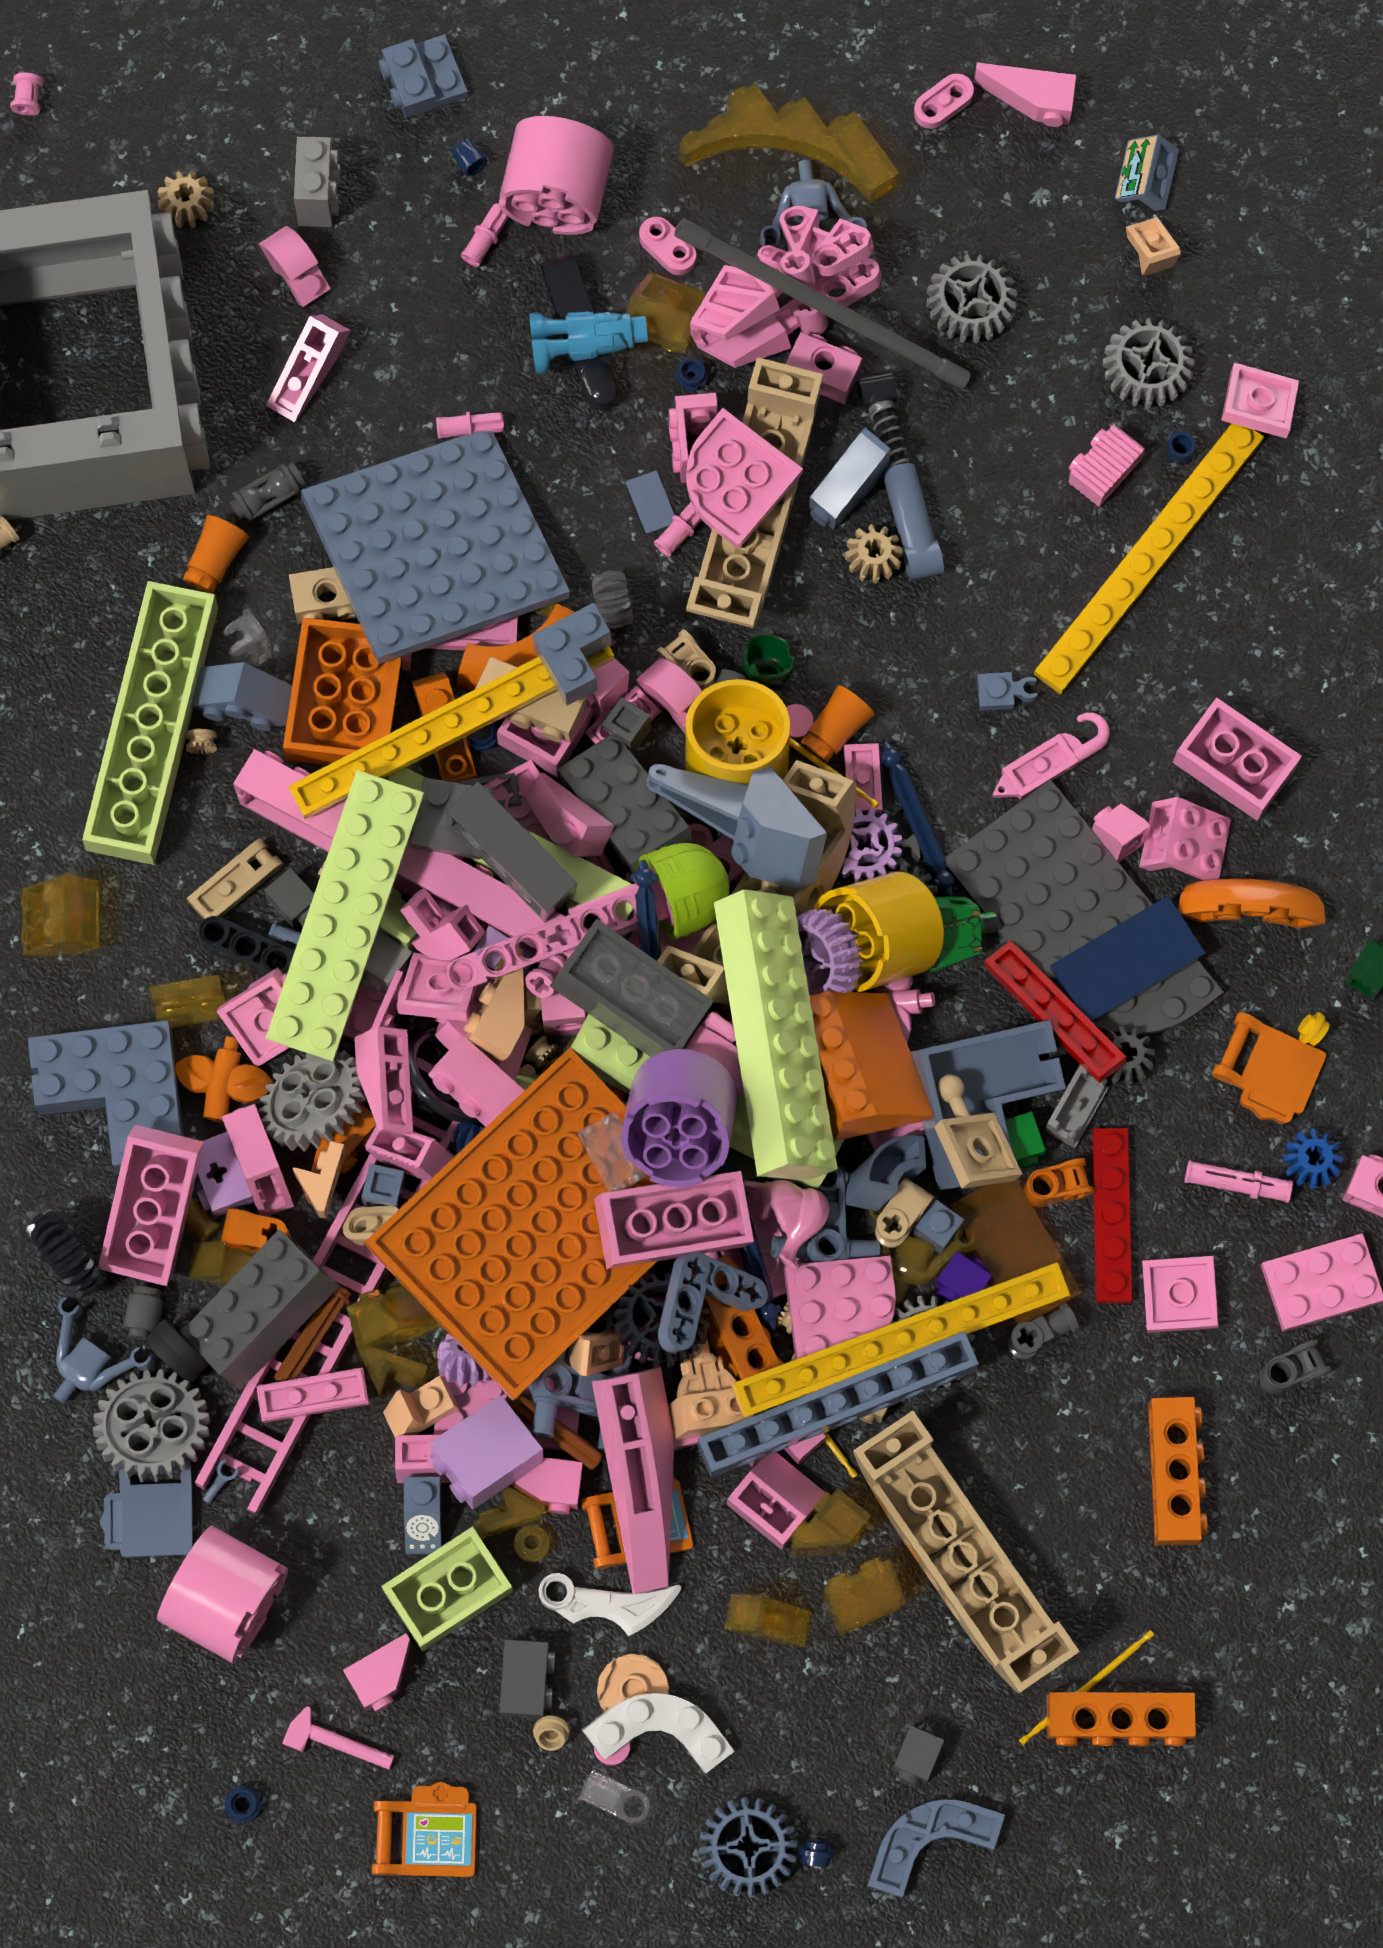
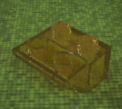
(60, 916)
(832, 1530)
(864, 1596)

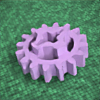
(877, 854)

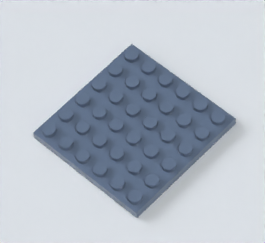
(434, 545)

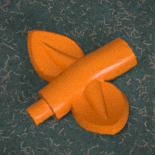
(222, 1079)

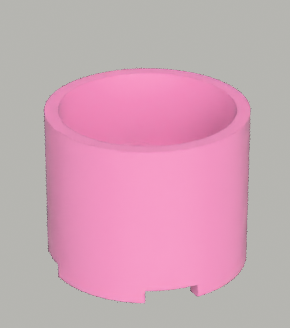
(556, 174)
(222, 1594)

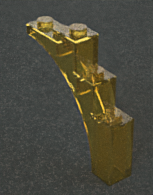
(796, 128)

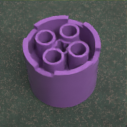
(679, 1117)

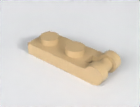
(235, 881)

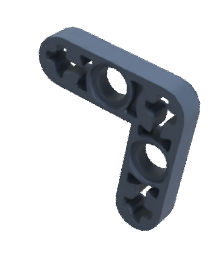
(698, 1286)

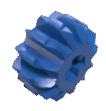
(1300, 1155)

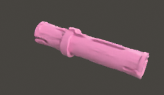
(1239, 1181)

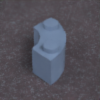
(884, 1170)

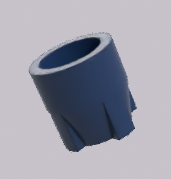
(469, 157)
(1180, 440)

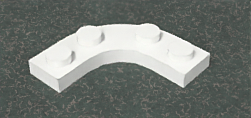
(657, 1713)

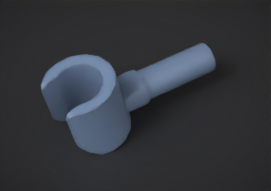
(220, 1480)

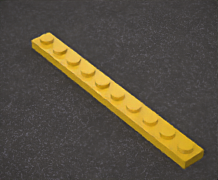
(1147, 557)
(430, 733)
(898, 1339)

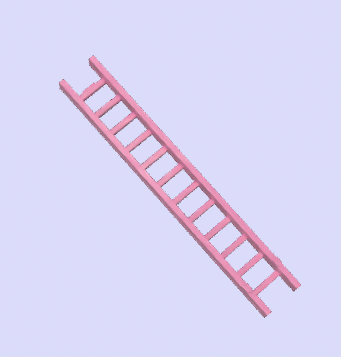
(333, 1354)

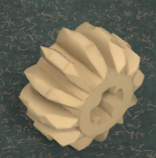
(189, 186)
(864, 545)

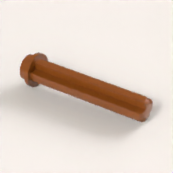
(312, 1335)
(563, 1435)

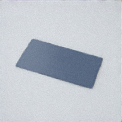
(650, 501)

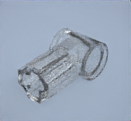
(613, 1797)

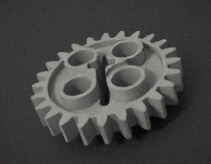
(312, 1100)
(163, 1452)

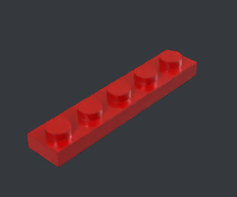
(1047, 1003)
(1111, 1216)

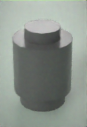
(143, 1312)

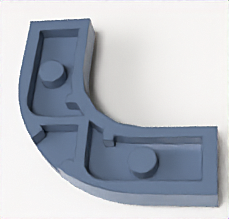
(925, 1824)

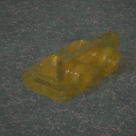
(188, 1001)

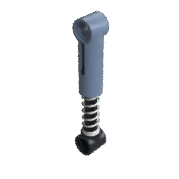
(920, 549)

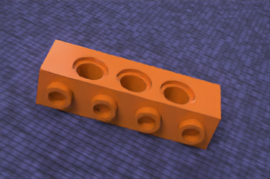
(729, 1345)
(1168, 1526)
(1176, 1707)

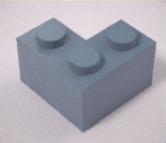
(564, 649)
(242, 693)

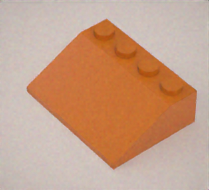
(337, 693)
(866, 1065)

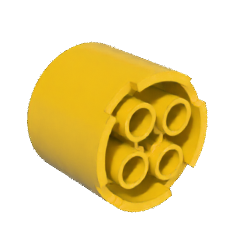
(732, 720)
(894, 924)

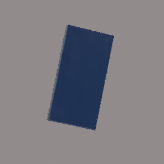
(1127, 960)

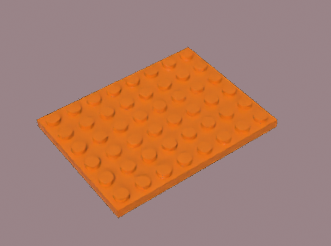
(511, 1232)

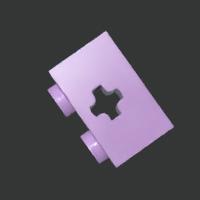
(233, 1190)

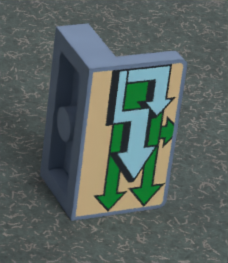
(1147, 171)

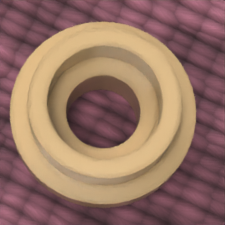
(546, 1738)

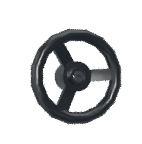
(425, 1089)

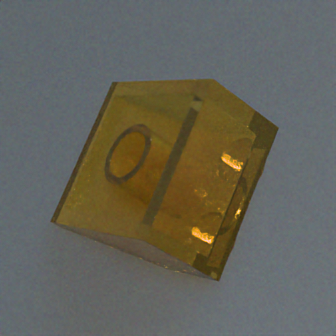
(667, 310)
(389, 1318)

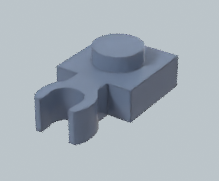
(998, 691)

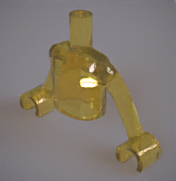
(912, 1260)

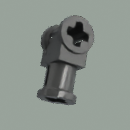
(1042, 1331)

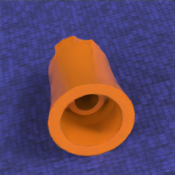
(214, 553)
(836, 724)

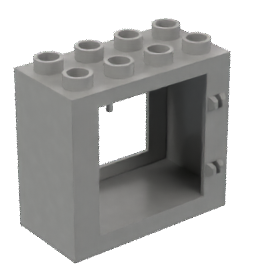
(88, 250)

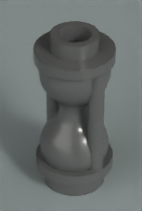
(281, 483)

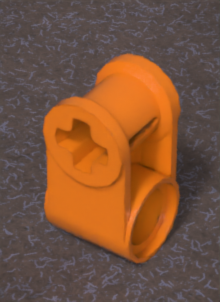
(1065, 1181)
(249, 1230)

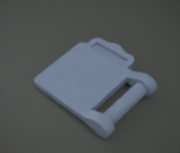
(150, 1517)

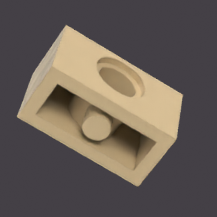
(308, 587)

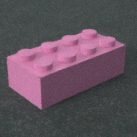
(150, 1205)
(673, 1221)

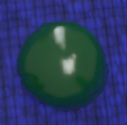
(768, 660)

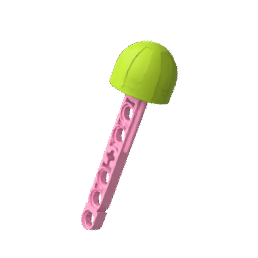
(686, 893)

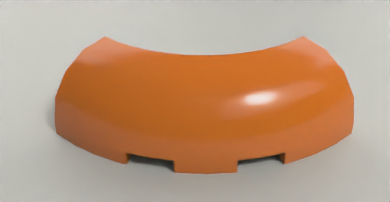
(516, 654)
(1251, 897)

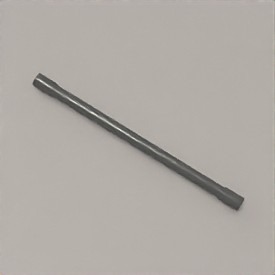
(704, 240)

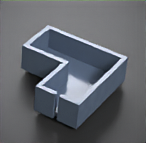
(113, 1068)
(993, 1072)

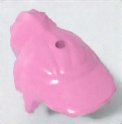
(795, 1209)

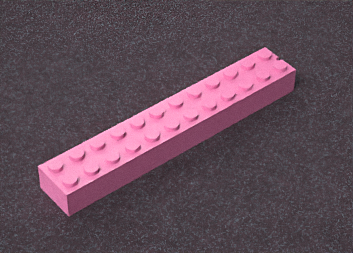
(449, 880)

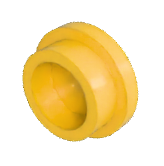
(1313, 1029)

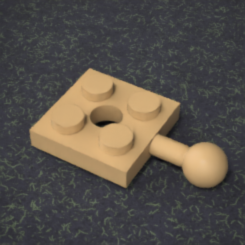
(967, 1132)

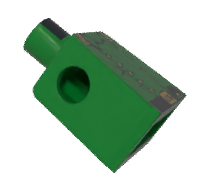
(962, 929)

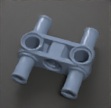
(834, 1229)
(570, 1392)

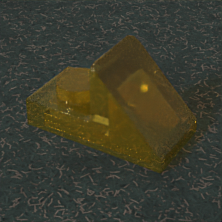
(217, 1261)
(383, 1364)
(519, 1512)

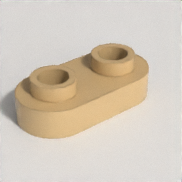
(365, 1217)

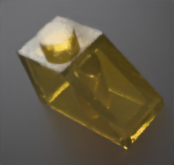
(767, 1619)

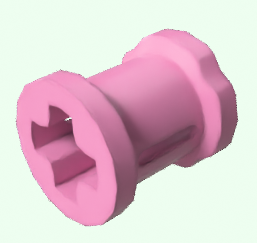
(26, 94)
(539, 979)

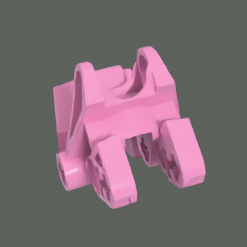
(742, 313)

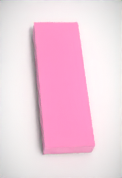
(312, 1395)

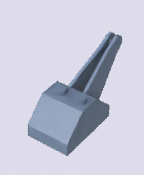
(769, 825)

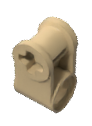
(689, 657)
(904, 1210)

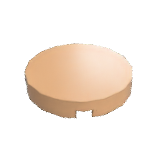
(630, 1677)

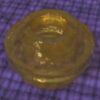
(534, 1554)

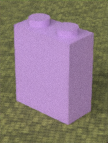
(485, 1453)

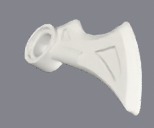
(626, 1609)

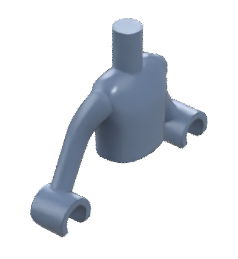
(810, 194)
(86, 1362)

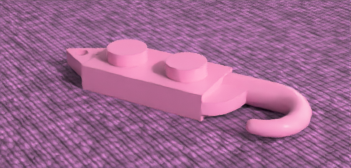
(1050, 760)

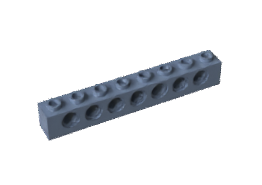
(837, 1404)

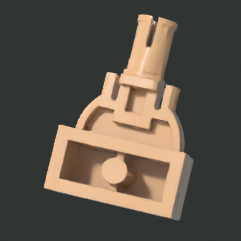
(704, 1397)

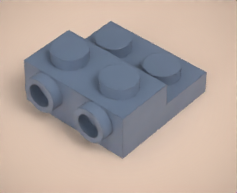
(422, 75)

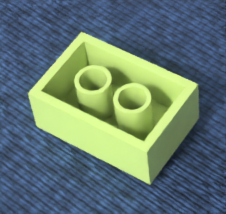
(447, 1589)

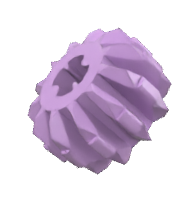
(458, 1364)

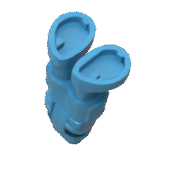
(587, 333)

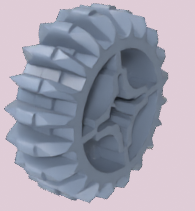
(750, 1879)

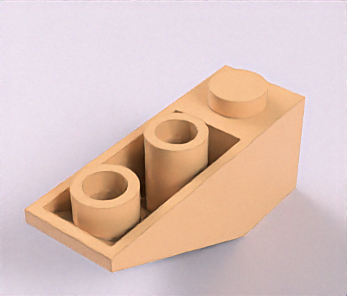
(500, 1016)

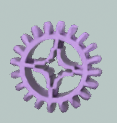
(828, 952)

